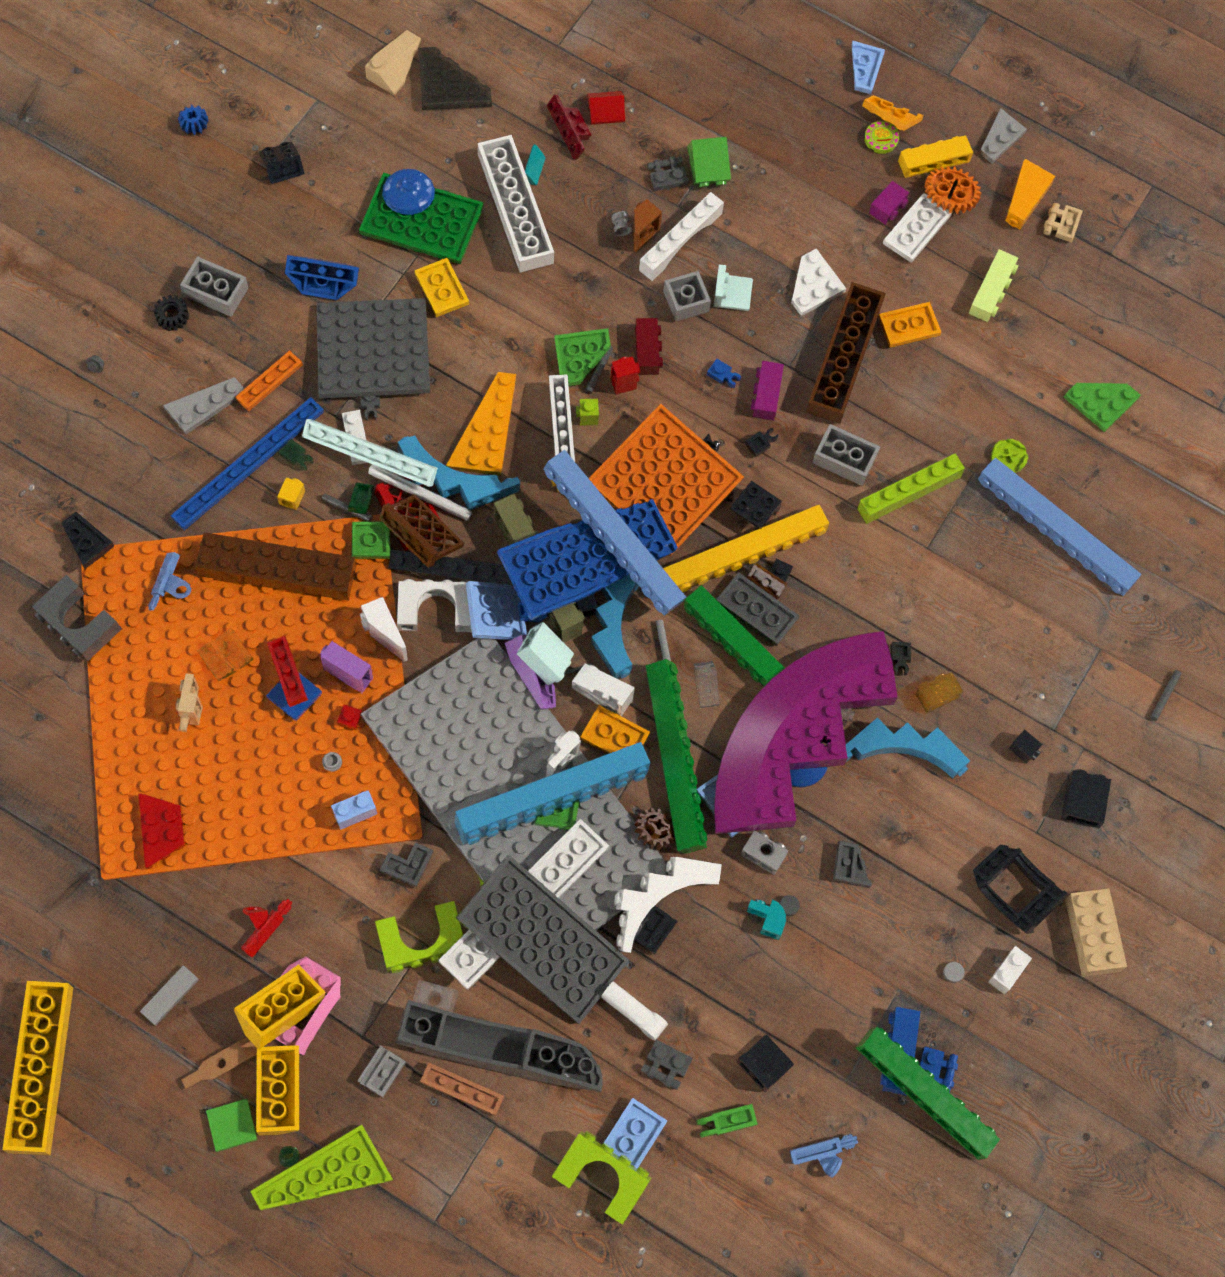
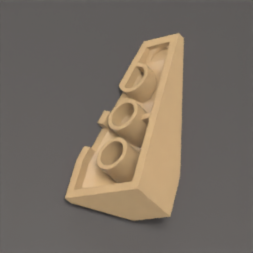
(392, 63)

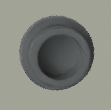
(95, 364)

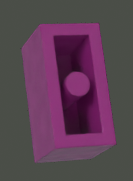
(889, 202)

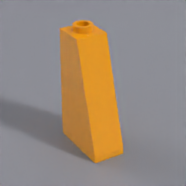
(1029, 190)

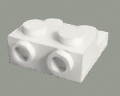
(564, 751)

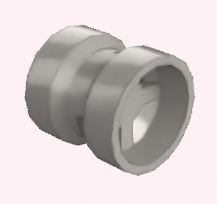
(621, 223)

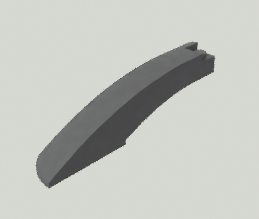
(498, 1047)

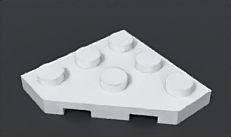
(815, 283)

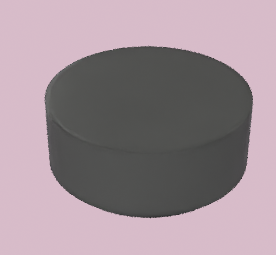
(790, 905)

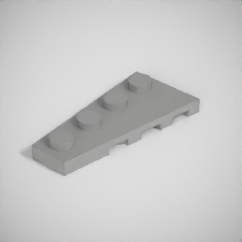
(200, 406)

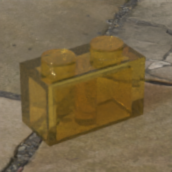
(938, 692)

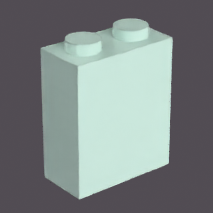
(545, 653)

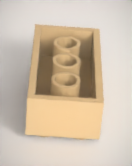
(1095, 932)

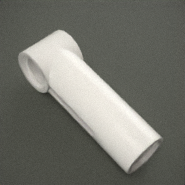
(649, 1022)

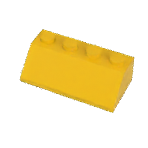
(279, 1006)
(277, 1090)

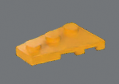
(888, 113)

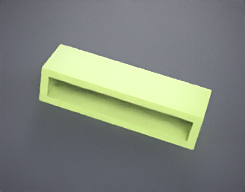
(993, 285)

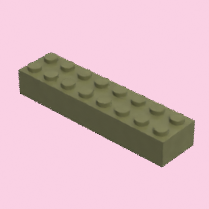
(516, 527)

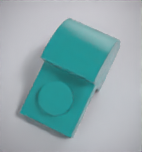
(774, 917)

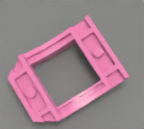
(331, 985)

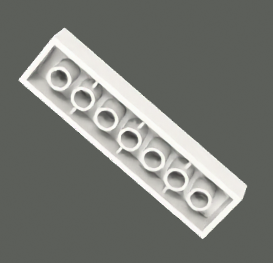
(515, 203)

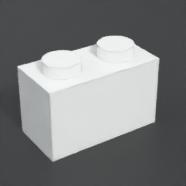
(1009, 970)

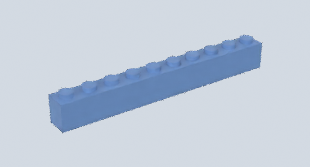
(1059, 527)
(614, 533)

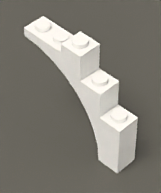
(654, 887)

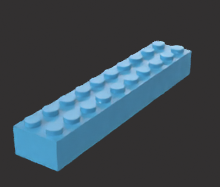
(552, 793)

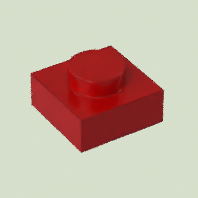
(349, 717)

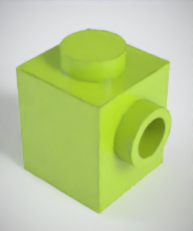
(588, 412)

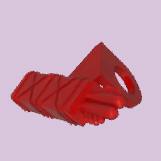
(264, 924)

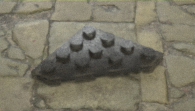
(447, 85)

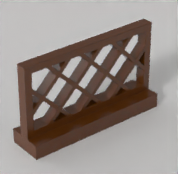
(412, 536)

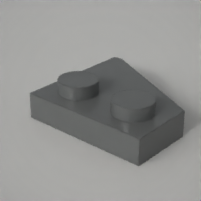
(850, 866)

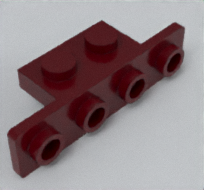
(570, 125)

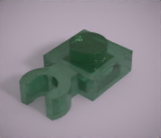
(295, 453)

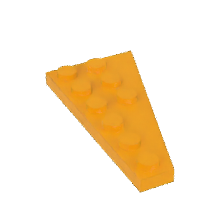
(485, 438)

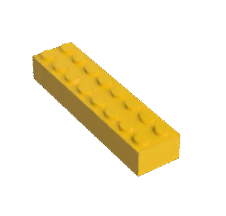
(38, 1068)

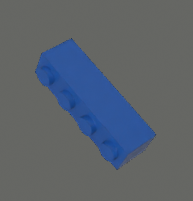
(903, 1031)

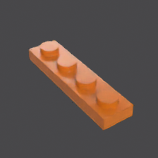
(269, 381)

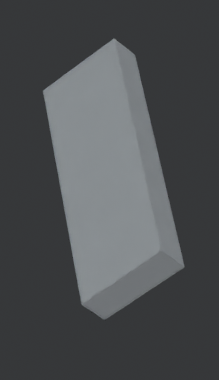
(169, 995)

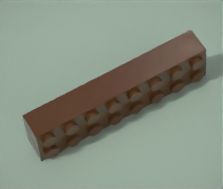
(845, 353)
(276, 566)

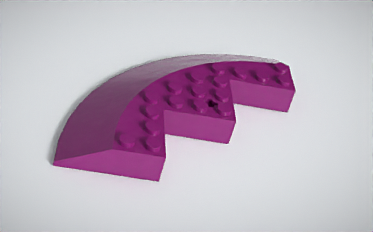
(788, 727)

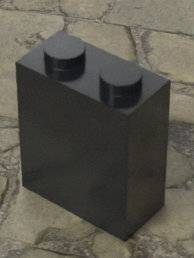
(1086, 798)

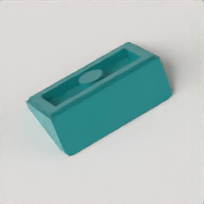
(534, 165)

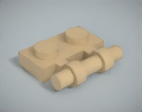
(1068, 224)

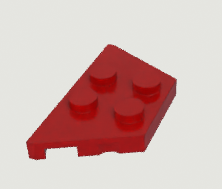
(160, 828)

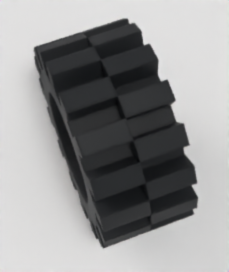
(171, 322)

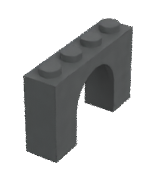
(85, 640)

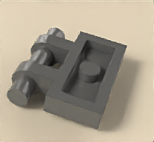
(667, 178)
(670, 1059)

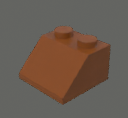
(645, 223)

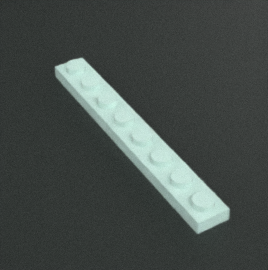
(369, 452)

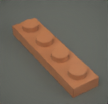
(462, 1089)

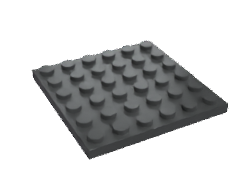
(372, 348)

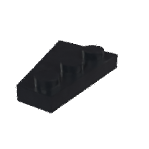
(86, 539)

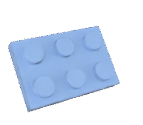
(635, 1132)

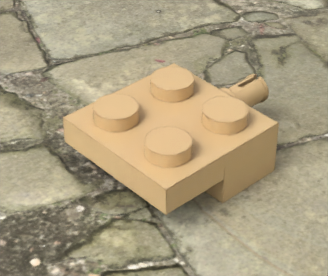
(189, 704)

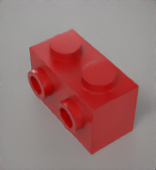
(624, 375)

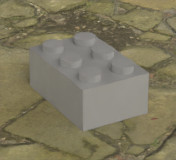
(214, 286)
(846, 454)

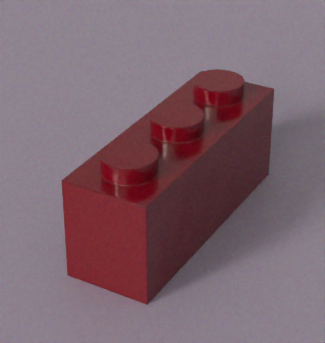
(648, 346)

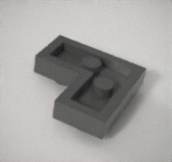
(409, 870)

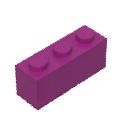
(767, 390)

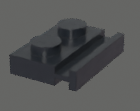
(654, 929)

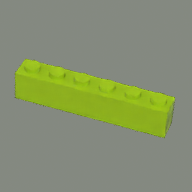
(910, 488)

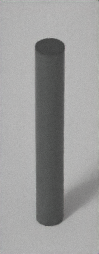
(598, 371)
(344, 506)
(1165, 695)

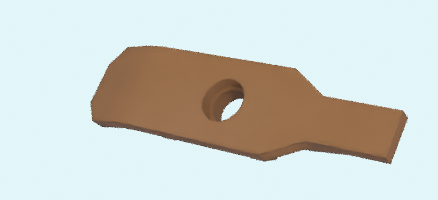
(233, 1057)

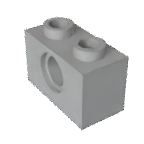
(768, 862)

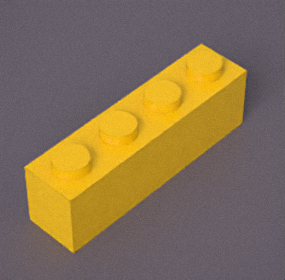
(934, 155)

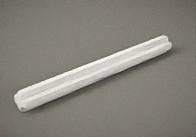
(420, 492)

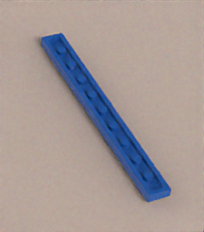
(246, 464)

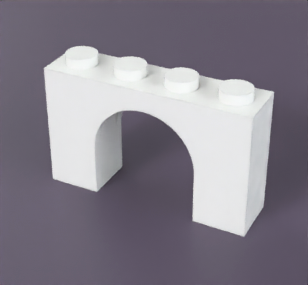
(413, 593)

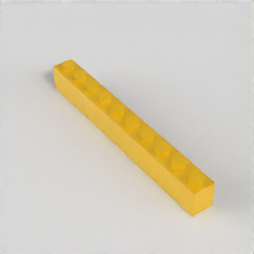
(748, 548)

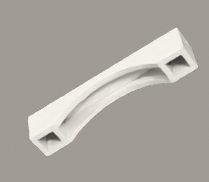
(698, 218)

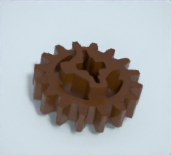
(655, 828)

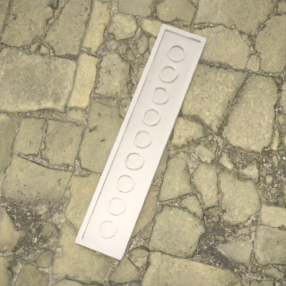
(555, 870)

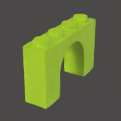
(399, 956)
(631, 1180)

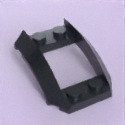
(1039, 907)

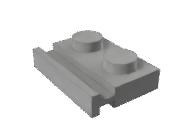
(381, 1071)

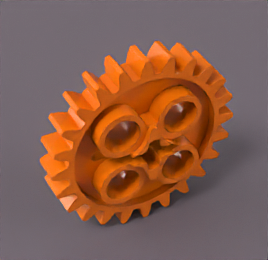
(939, 186)

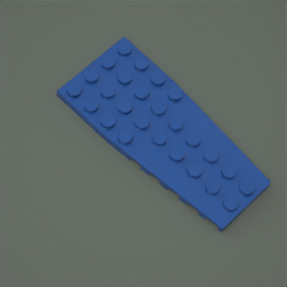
(574, 563)

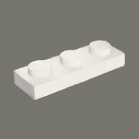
(354, 426)

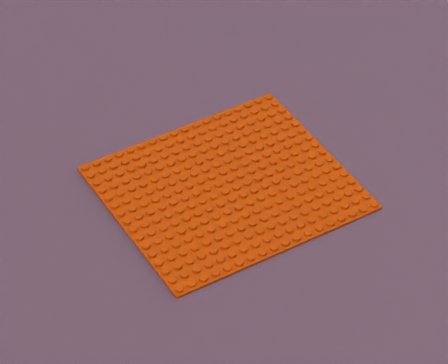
(248, 770)

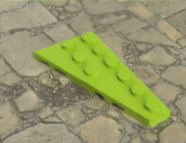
(334, 1169)

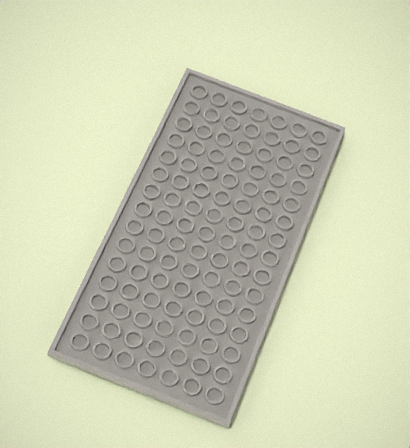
(478, 733)

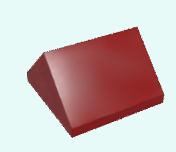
(606, 107)

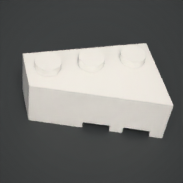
(603, 689)

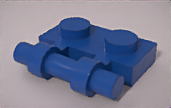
(933, 1061)

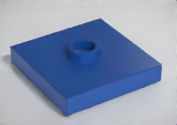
(278, 697)

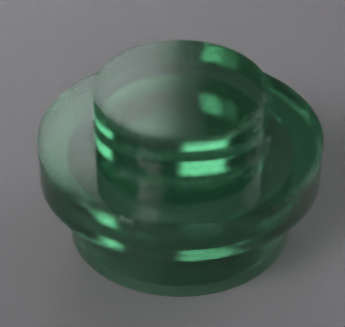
(289, 1156)

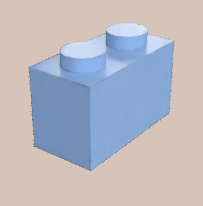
(354, 809)

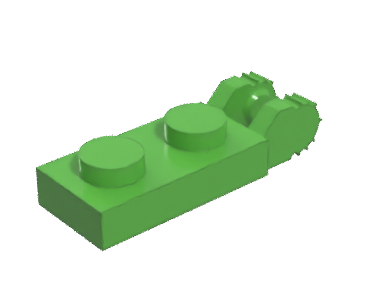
(729, 1121)

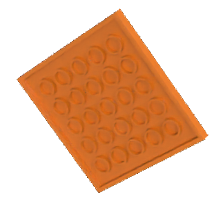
(671, 467)

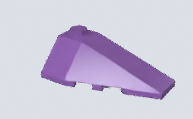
(541, 692)

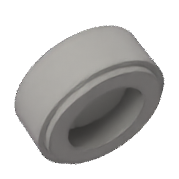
(953, 972)

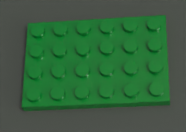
(438, 231)

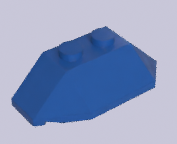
(321, 277)

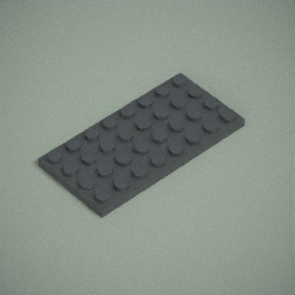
(542, 939)

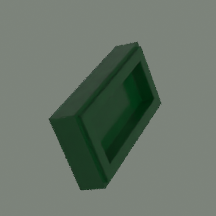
(361, 498)

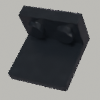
(282, 162)
(756, 505)
(765, 1063)

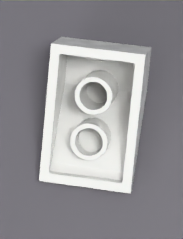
(381, 626)

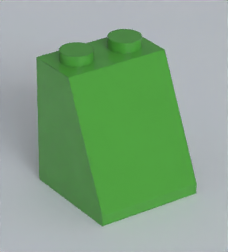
(709, 161)

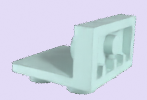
(732, 291)

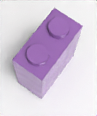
(346, 666)

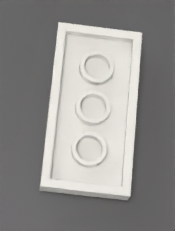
(916, 228)

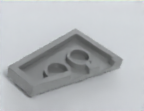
(1001, 136)

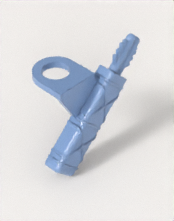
(167, 582)
(825, 1153)

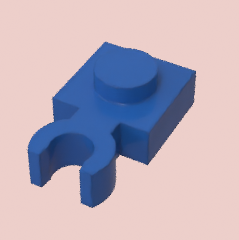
(722, 372)

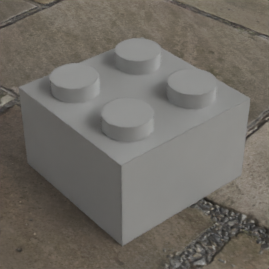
(686, 296)

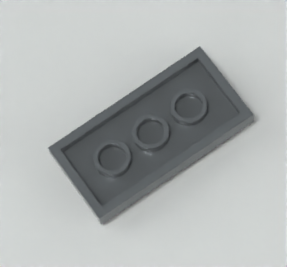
(757, 609)

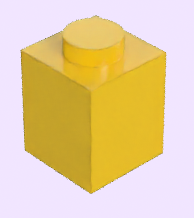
(291, 493)

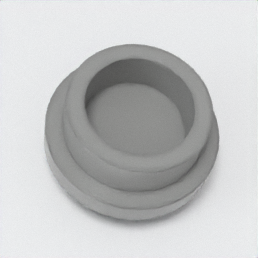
(332, 761)

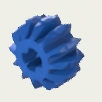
(193, 119)

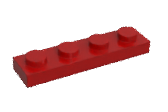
(287, 671)

